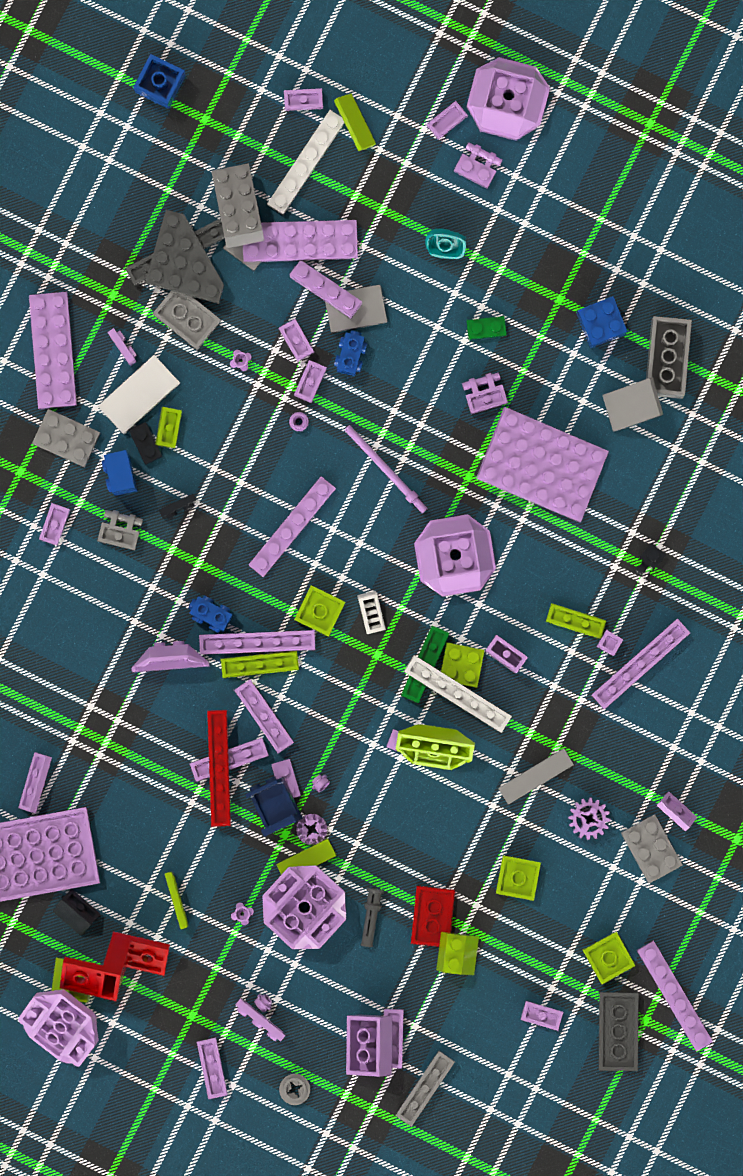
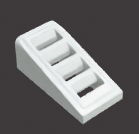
(366, 596)

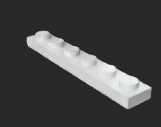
(306, 162)
(457, 693)

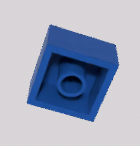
(159, 81)
(601, 322)
(120, 473)

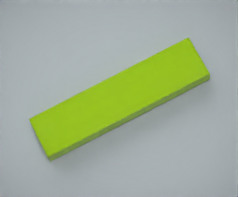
(259, 664)

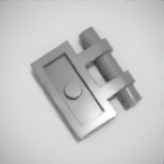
(117, 535)

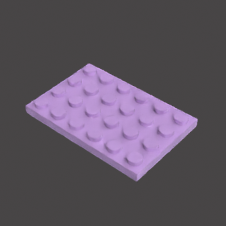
(542, 464)
(46, 854)

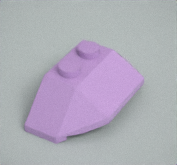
(169, 657)

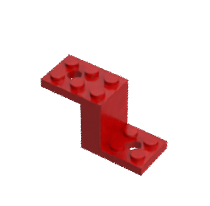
(106, 979)

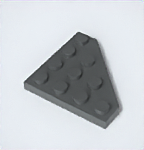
(182, 263)

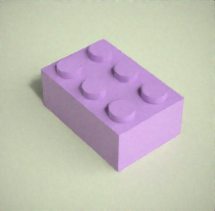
(369, 1045)

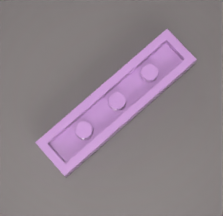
(325, 289)
(264, 716)
(237, 756)

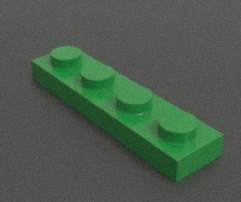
(429, 653)

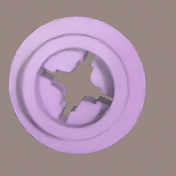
(321, 828)

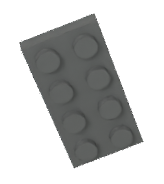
(618, 1031)

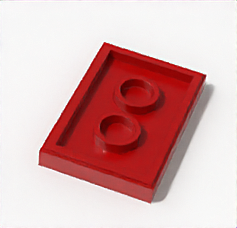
(432, 915)

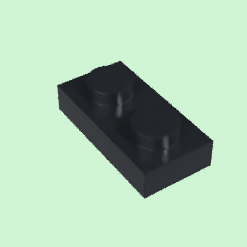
(145, 443)
(171, 510)

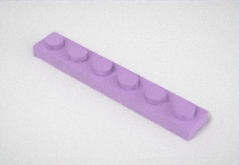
(292, 526)
(257, 642)
(640, 664)
(674, 996)

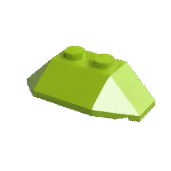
(435, 746)

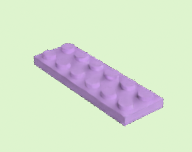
(304, 241)
(52, 350)

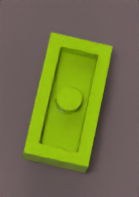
(168, 427)

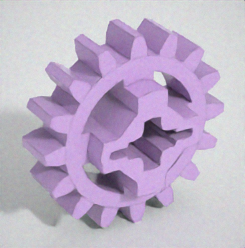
(593, 810)

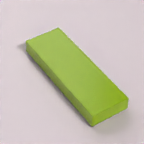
(354, 122)
(575, 621)
(310, 857)
(176, 899)

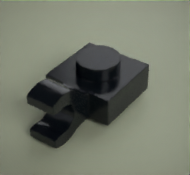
(651, 558)

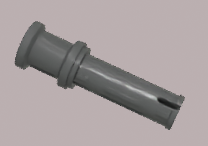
(372, 907)

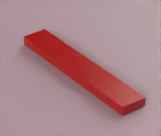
(219, 768)

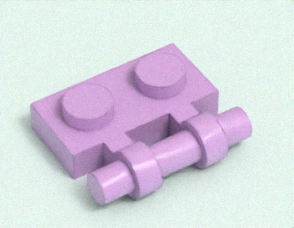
(474, 170)
(485, 399)

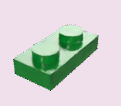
(486, 328)

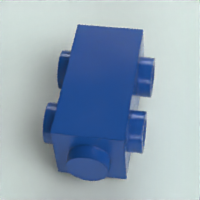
(352, 347)
(206, 611)

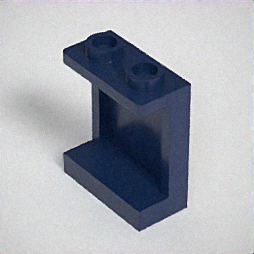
(274, 805)

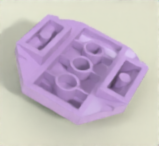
(505, 117)
(451, 576)
(282, 909)
(61, 1025)

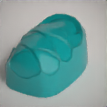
(445, 244)

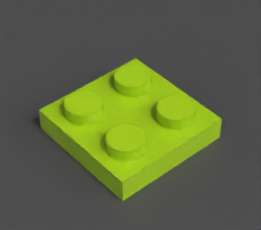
(319, 610)
(462, 664)
(518, 878)
(608, 957)

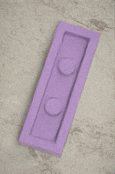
(35, 782)
(259, 1020)
(397, 1035)
(212, 1068)

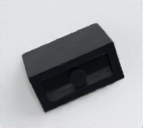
(76, 912)

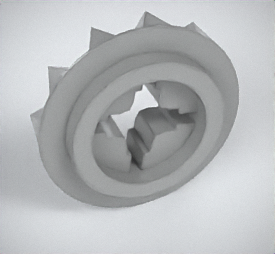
(292, 1098)

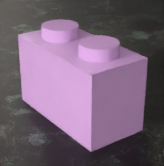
(506, 654)

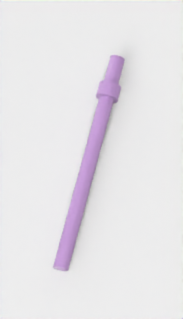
(411, 496)

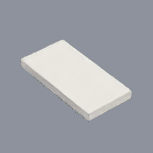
(139, 394)

